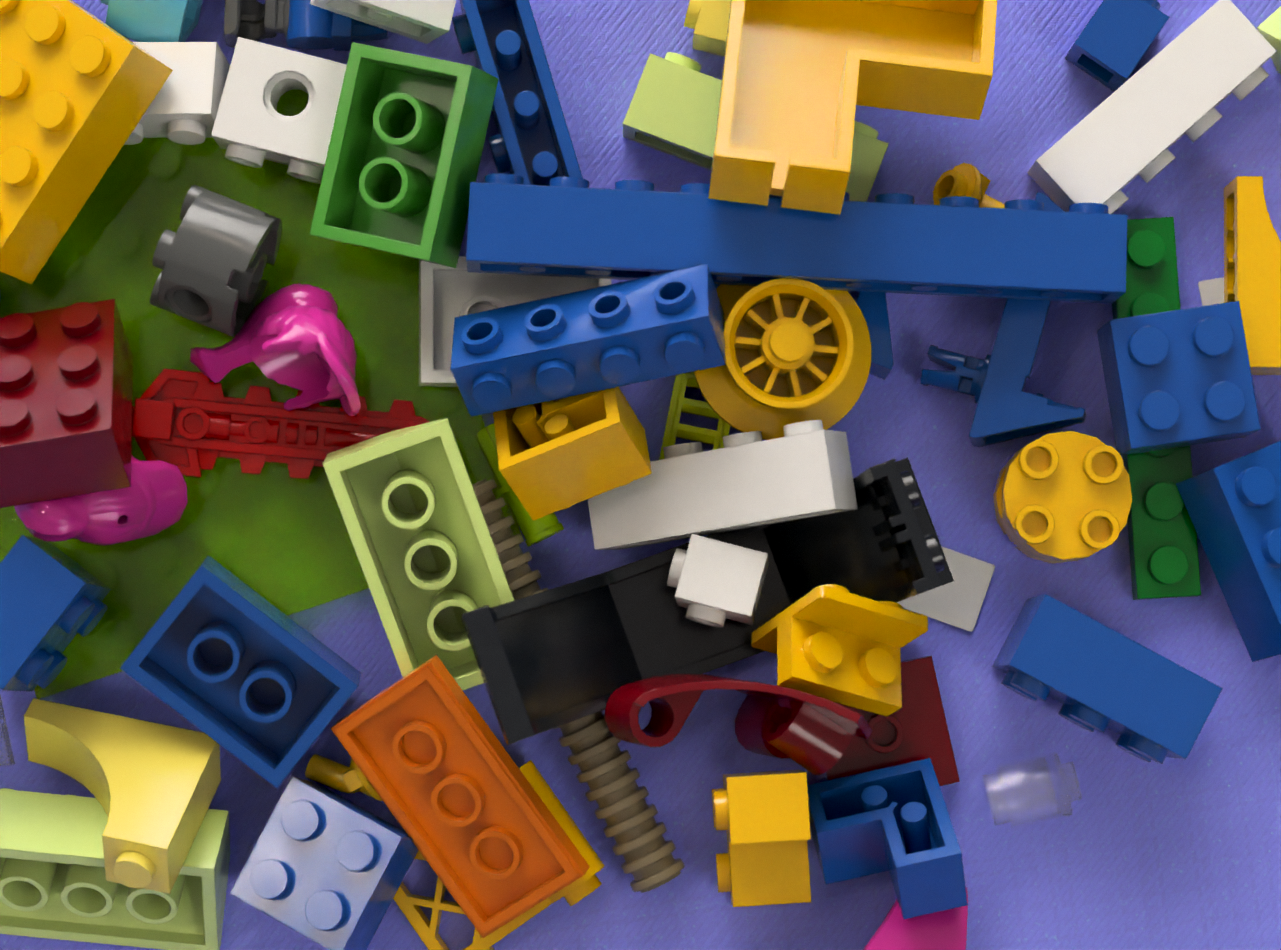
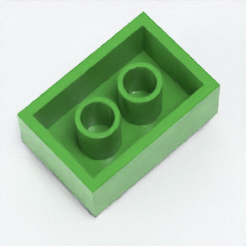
(404, 154)

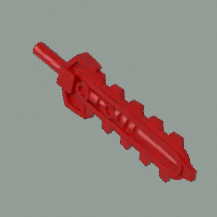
(193, 424)

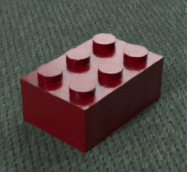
(64, 403)

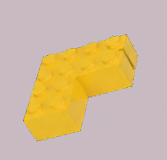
(806, 65)
(65, 113)

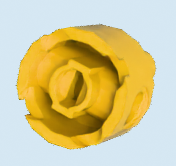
(1063, 497)

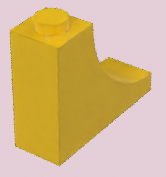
(1253, 271)

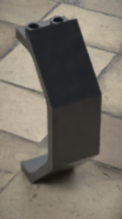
(579, 642)

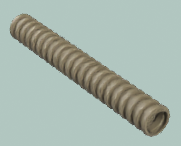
(590, 740)

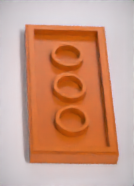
(460, 797)

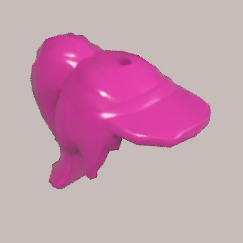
(295, 343)
(145, 509)

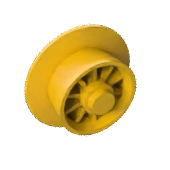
(787, 356)

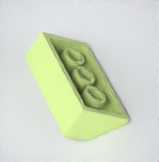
(419, 542)
(59, 889)

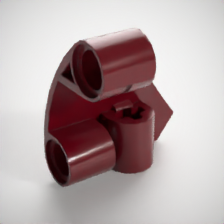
(768, 723)

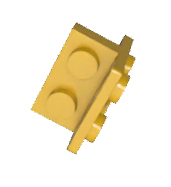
(842, 647)

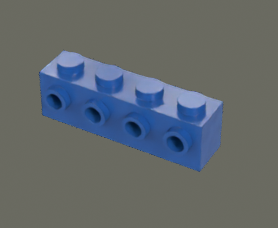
(526, 106)
(588, 340)

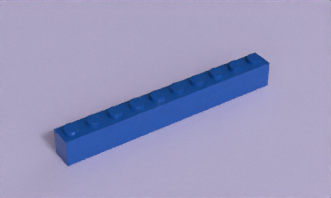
(865, 248)

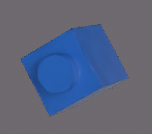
(1116, 39)

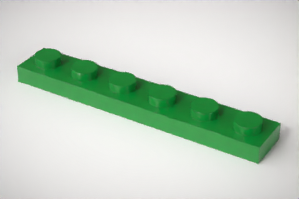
(1159, 526)

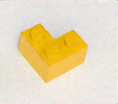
(570, 449)
(765, 837)

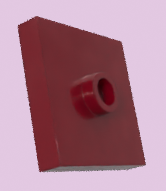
(907, 734)

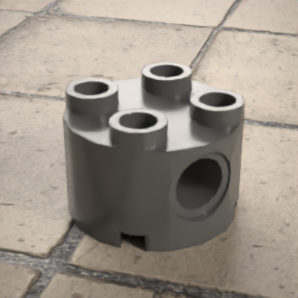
(215, 261)

